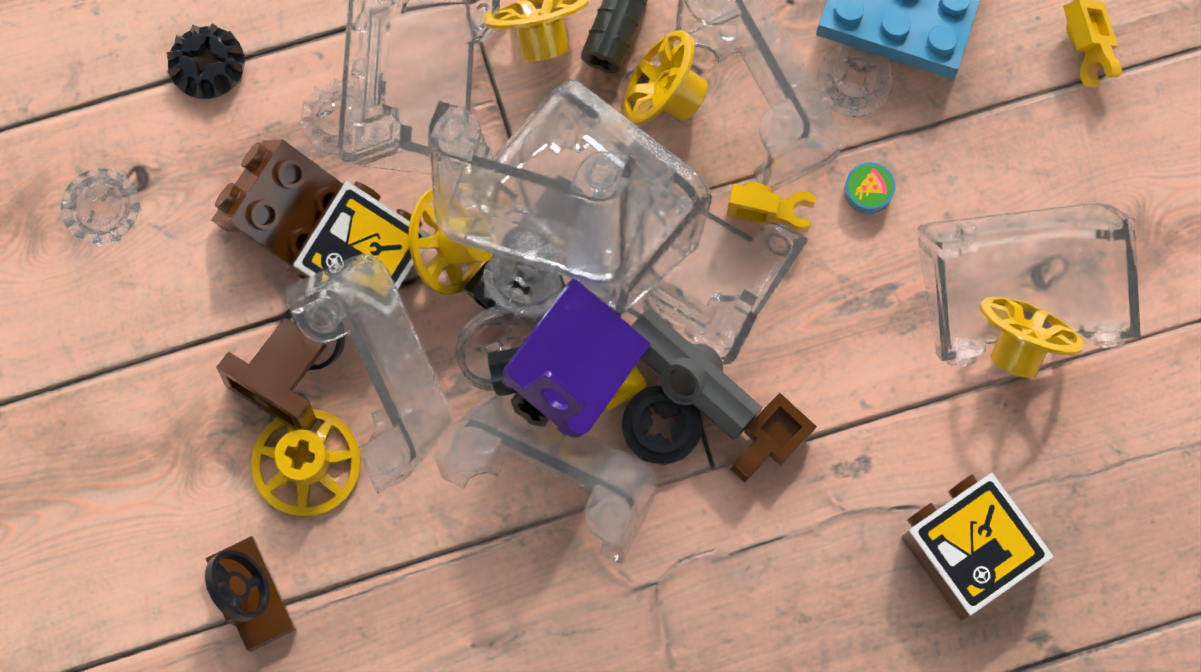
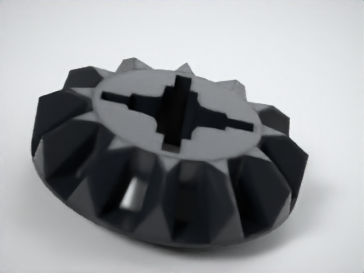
(217, 77)
(656, 449)

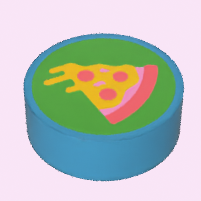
(869, 188)

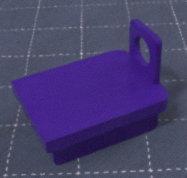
(575, 360)

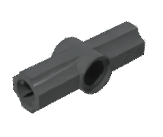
(695, 376)

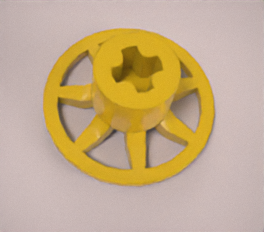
(541, 30)
(670, 86)
(448, 252)
(1024, 341)
(304, 461)

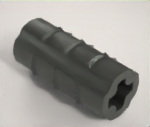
(612, 34)

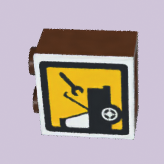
(355, 226)
(975, 544)

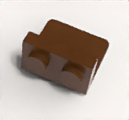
(276, 198)

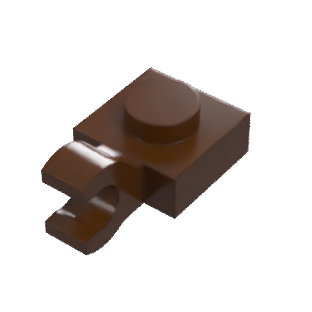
(775, 433)

